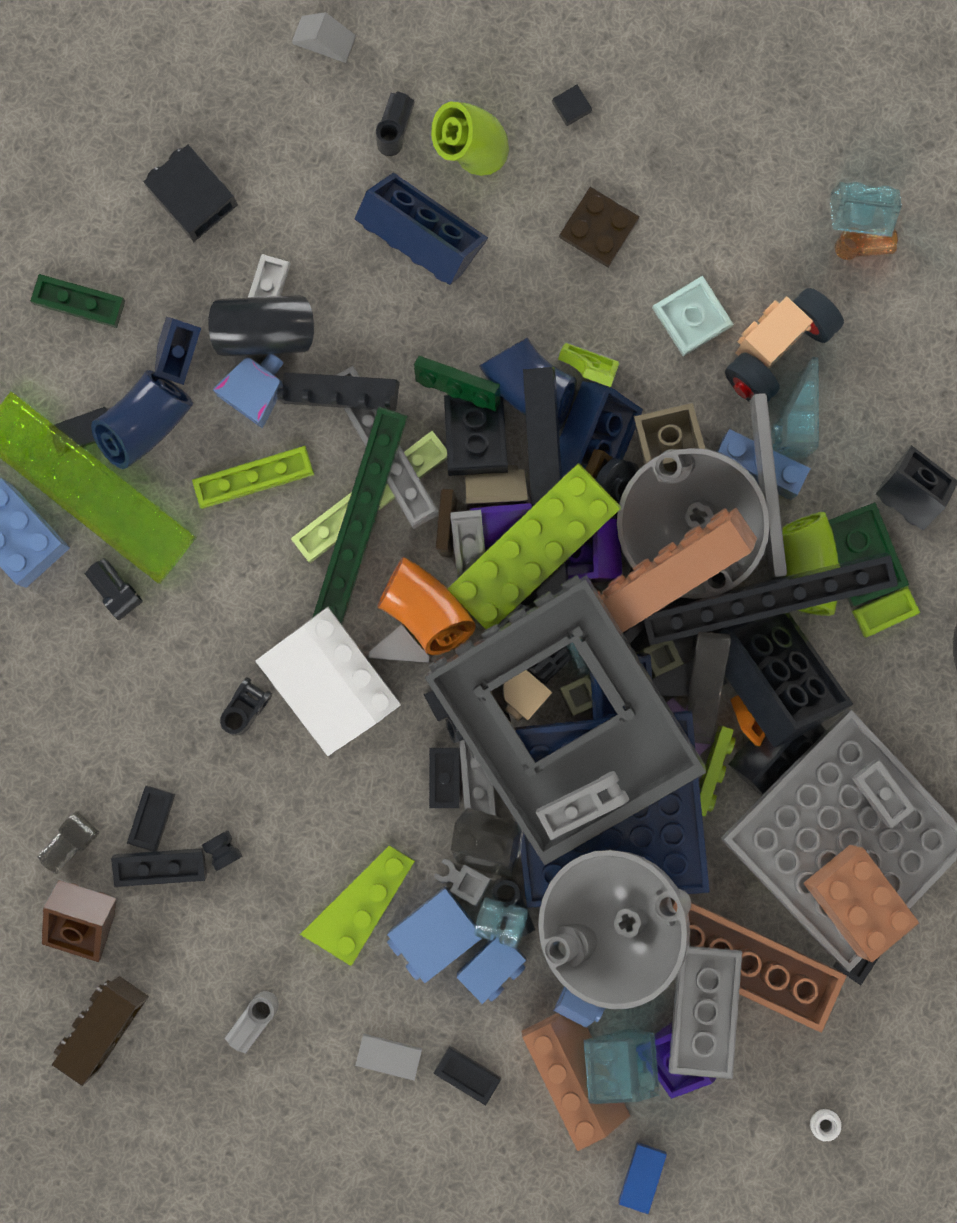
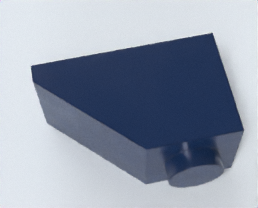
(175, 349)

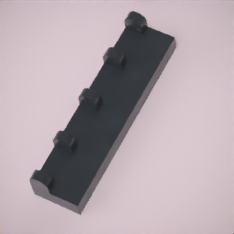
(339, 391)

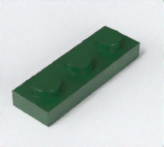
(77, 300)
(457, 383)

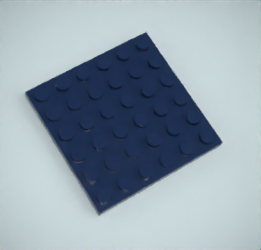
(664, 832)

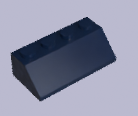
(420, 228)
(599, 421)

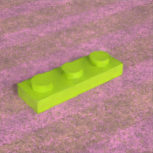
(715, 770)

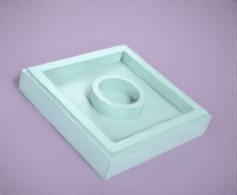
(692, 316)

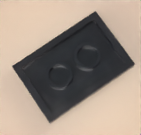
(474, 438)

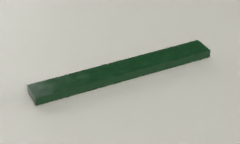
(361, 512)

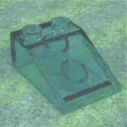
(797, 424)

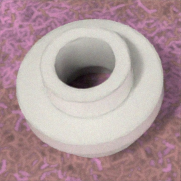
(830, 1133)

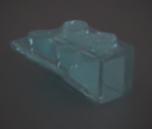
(621, 1067)

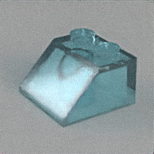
(865, 208)

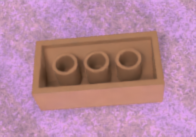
(560, 1059)

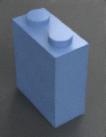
(433, 935)

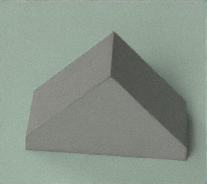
(324, 36)
(400, 646)

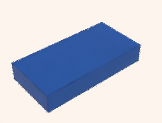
(642, 1178)

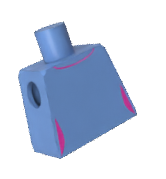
(252, 388)

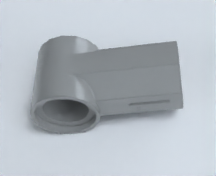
(252, 1022)

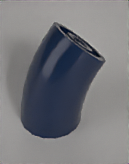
(507, 371)
(140, 419)

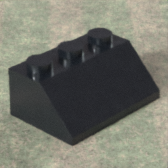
(764, 764)

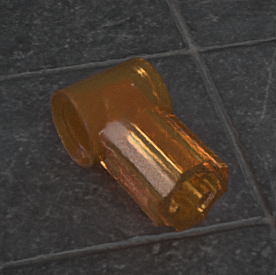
(865, 245)

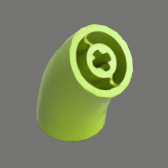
(470, 137)
(807, 547)

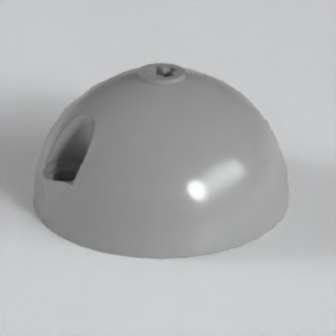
(662, 505)
(618, 961)

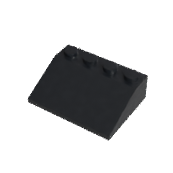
(781, 678)

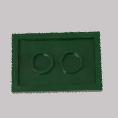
(863, 535)

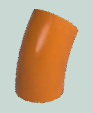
(426, 608)

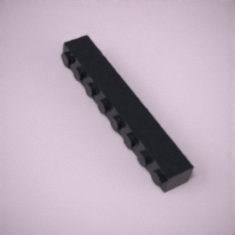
(772, 598)

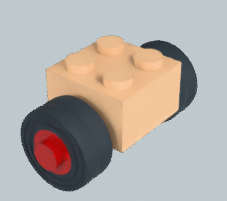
(778, 330)

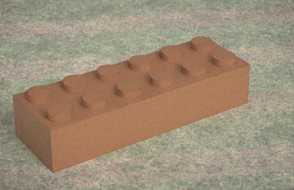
(678, 568)
(769, 970)

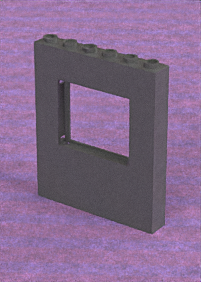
(639, 743)

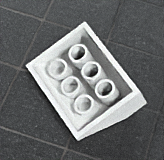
(328, 682)

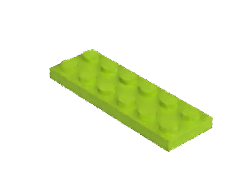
(534, 547)

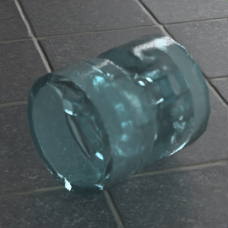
(490, 920)

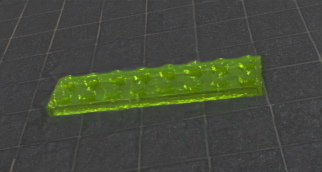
(90, 490)

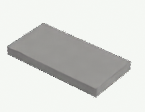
(706, 1013)

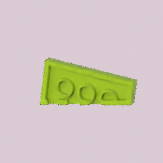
(356, 911)

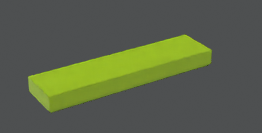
(252, 477)

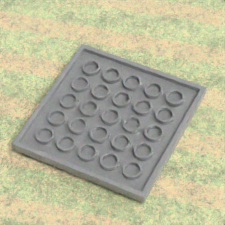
(821, 811)

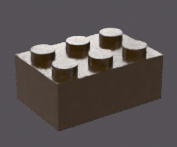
(98, 1029)

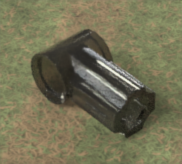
(73, 837)

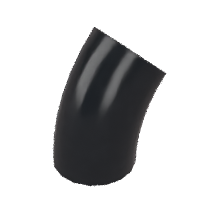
(261, 325)

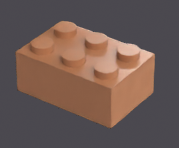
(861, 903)

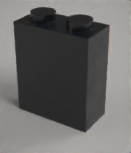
(190, 192)

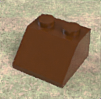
(77, 920)

